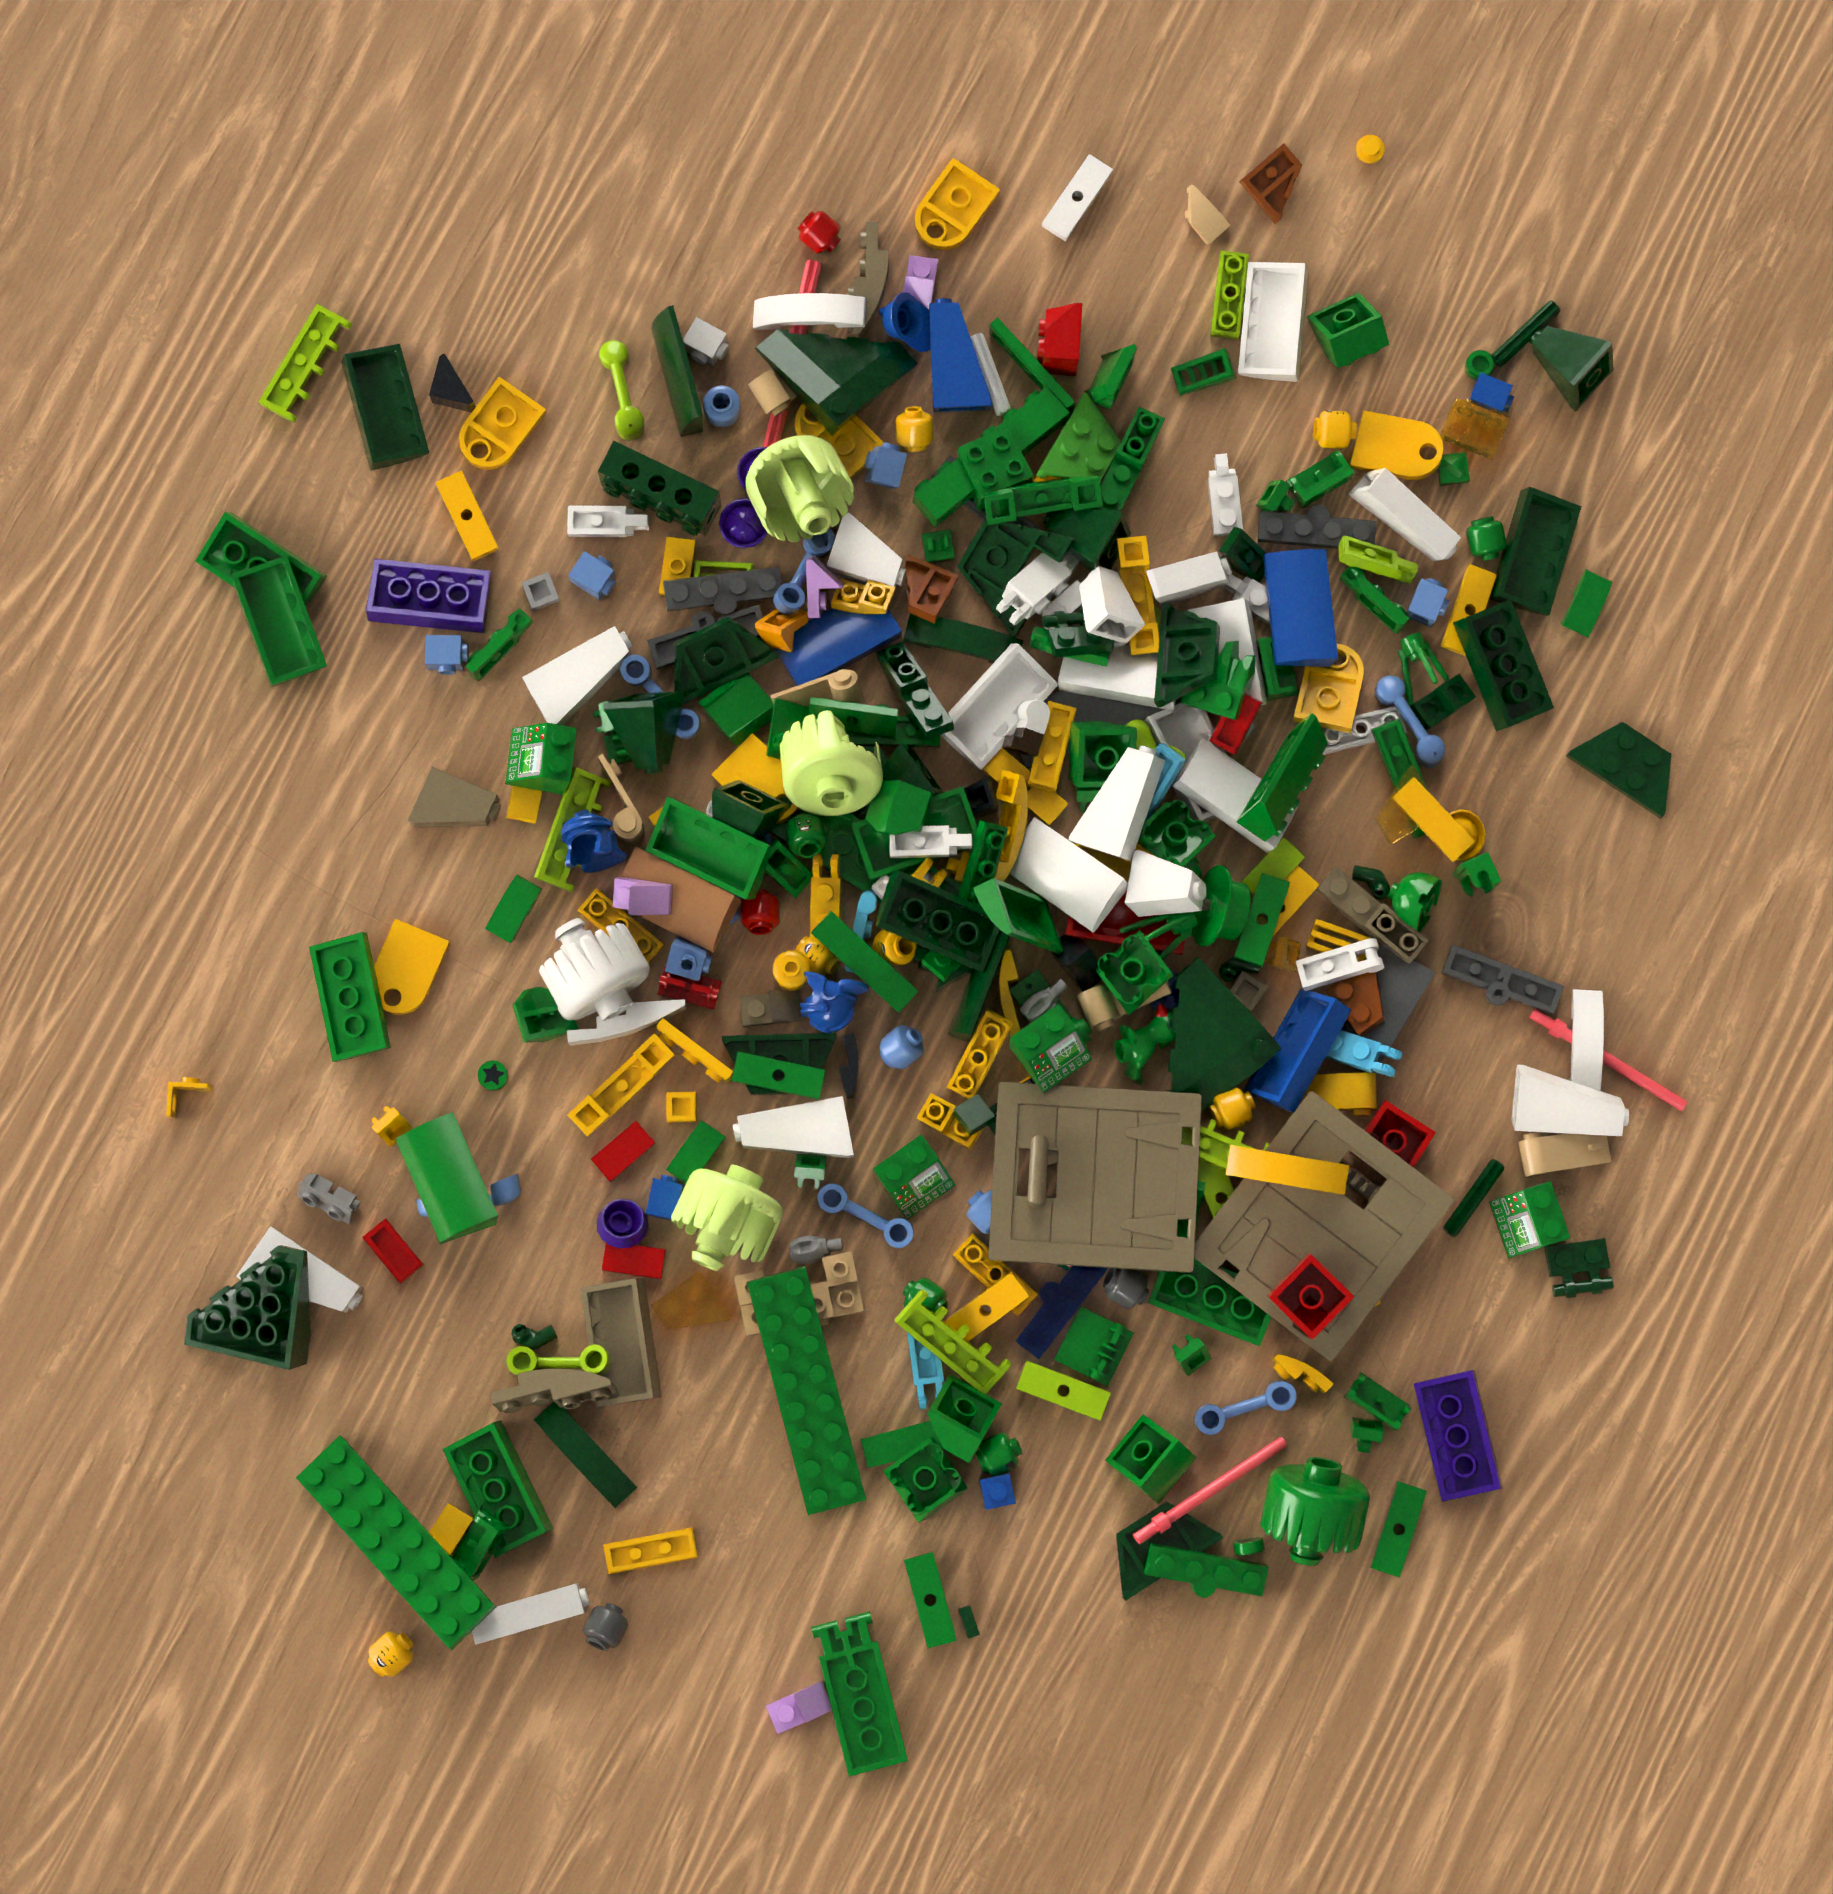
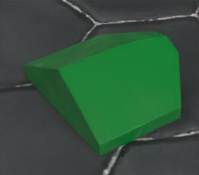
(899, 808)
(539, 1016)

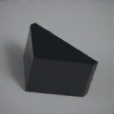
(448, 388)
(982, 798)
(1078, 962)

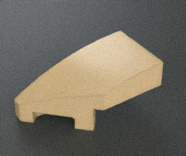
(1204, 216)

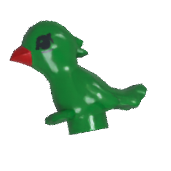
(1139, 1044)

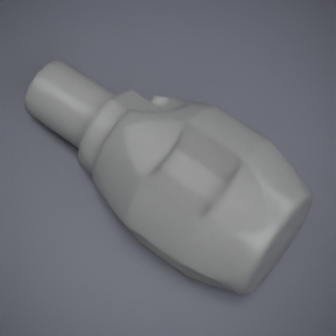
(1042, 1001)
(812, 1248)

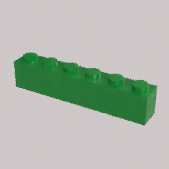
(952, 485)

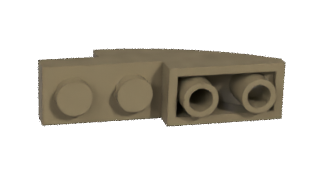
(875, 270)
(1371, 916)
(564, 1386)

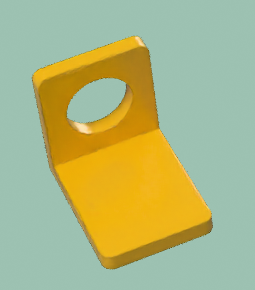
(187, 1084)

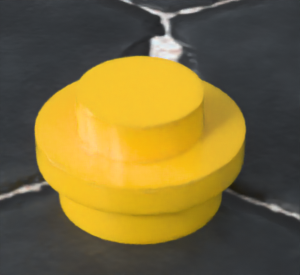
(1370, 149)

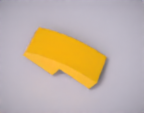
(863, 599)
(523, 804)
(939, 1116)
(1293, 1368)

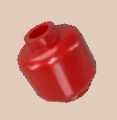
(819, 232)
(760, 914)

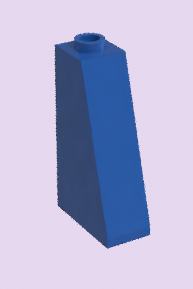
(954, 364)

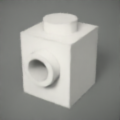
(705, 342)

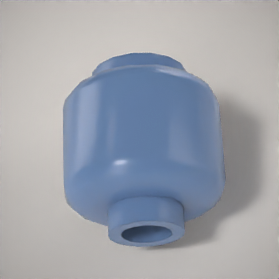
(721, 397)
(901, 1047)
(980, 1210)

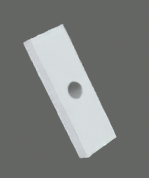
(1086, 185)
(1341, 740)

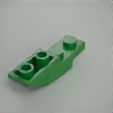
(1130, 459)

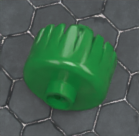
(1315, 1507)

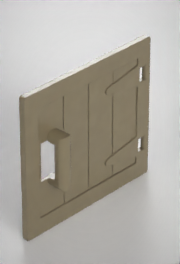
(1117, 1177)
(1274, 1226)

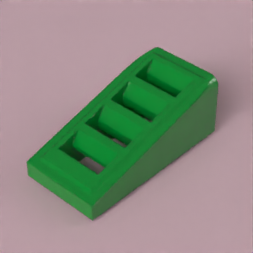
(1206, 382)

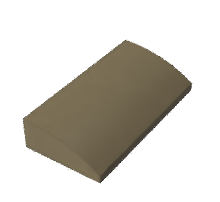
(621, 1324)

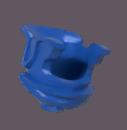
(591, 842)
(831, 1002)

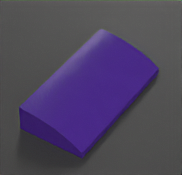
(428, 595)
(1458, 1435)

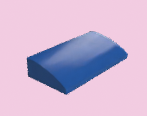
(1300, 608)
(836, 643)
(1304, 1043)

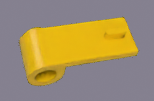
(1347, 1091)

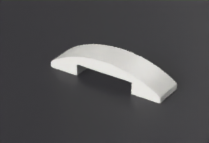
(809, 310)
(1587, 1037)

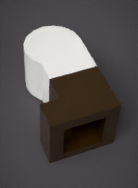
(1030, 728)

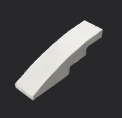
(637, 1018)

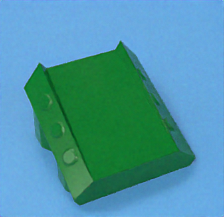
(1111, 376)
(738, 708)
(1174, 834)
(1133, 972)
(925, 1479)

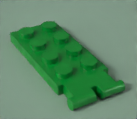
(859, 1696)

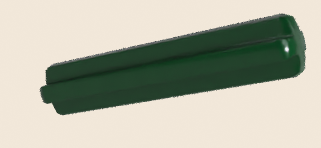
(1525, 333)
(1473, 1198)

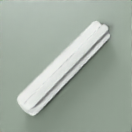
(991, 376)

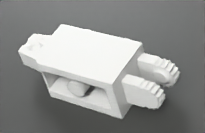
(1036, 585)

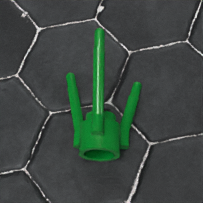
(1418, 649)
(1178, 924)

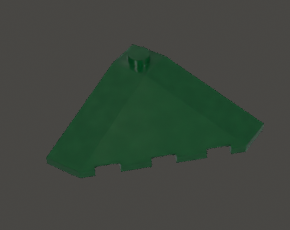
(835, 374)
(1215, 1037)
(261, 1315)

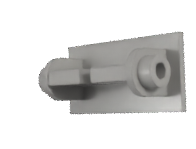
(315, 1192)

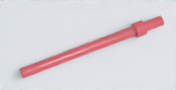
(1558, 1029)
(1163, 1521)

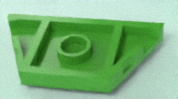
(1083, 445)

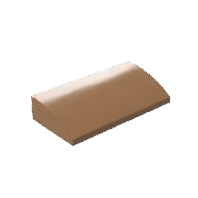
(698, 908)

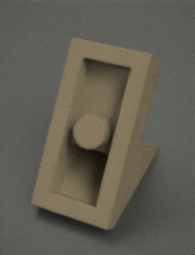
(770, 1008)

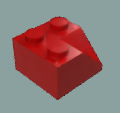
(1061, 342)
(1399, 1133)
(1310, 1296)

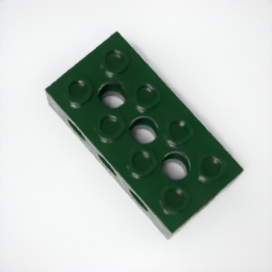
(650, 476)

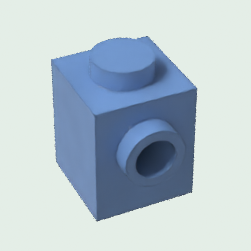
(885, 465)
(593, 575)
(1428, 602)
(445, 653)
(688, 959)

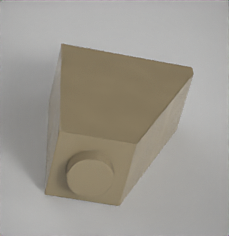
(453, 803)

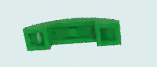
(1042, 497)

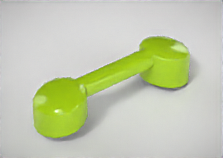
(614, 356)
(592, 1360)

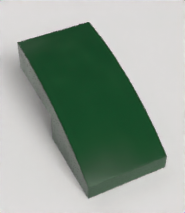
(1442, 702)

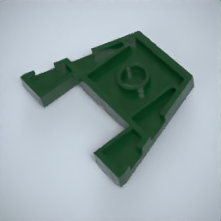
(1000, 554)

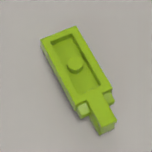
(1376, 559)

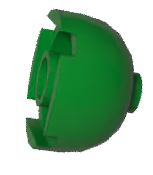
(1414, 898)

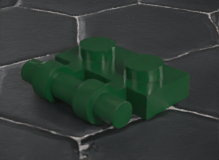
(1073, 640)
(1577, 1258)

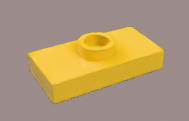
(677, 560)

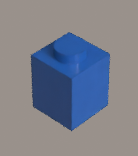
(1492, 394)
(664, 1197)
(997, 1491)

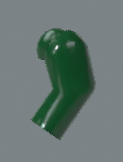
(1375, 880)
(532, 1339)

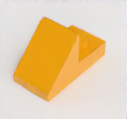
(779, 628)

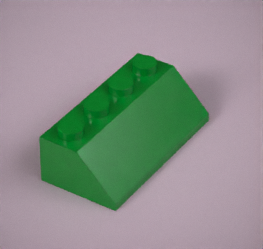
(1284, 780)

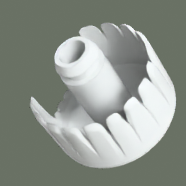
(594, 973)

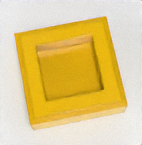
(681, 1107)

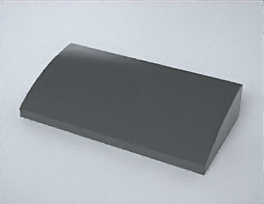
(1400, 991)

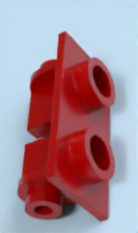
(700, 993)

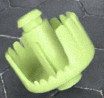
(799, 487)
(825, 770)
(729, 1215)

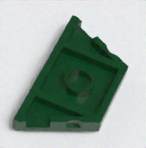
(1185, 654)
(716, 657)
(1628, 764)
(801, 1049)
(1184, 1534)

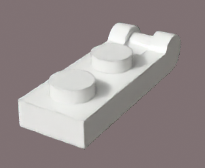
(1339, 964)

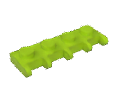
(302, 361)
(577, 797)
(1214, 1146)
(950, 1344)

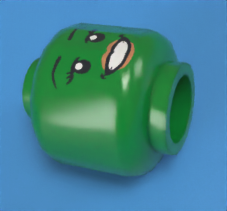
(806, 835)

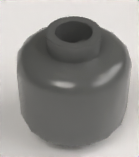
(1126, 1287)
(605, 1627)

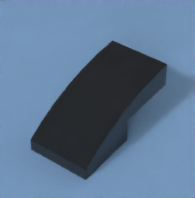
(850, 1072)

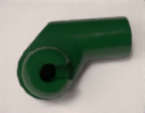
(1233, 967)

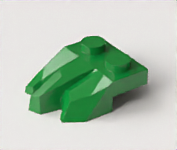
(1228, 691)

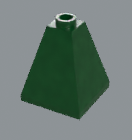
(1573, 362)
(1093, 532)
(647, 726)
(907, 767)
(747, 808)

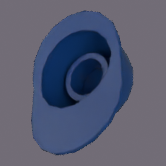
(907, 321)

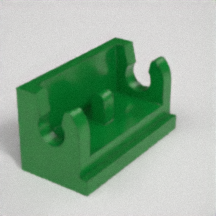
(1320, 479)
(1278, 680)
(1479, 872)
(1377, 1401)
(479, 1544)

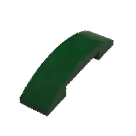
(958, 637)
(585, 1454)

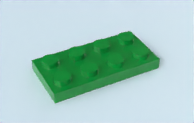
(349, 997)

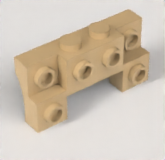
(833, 1298)

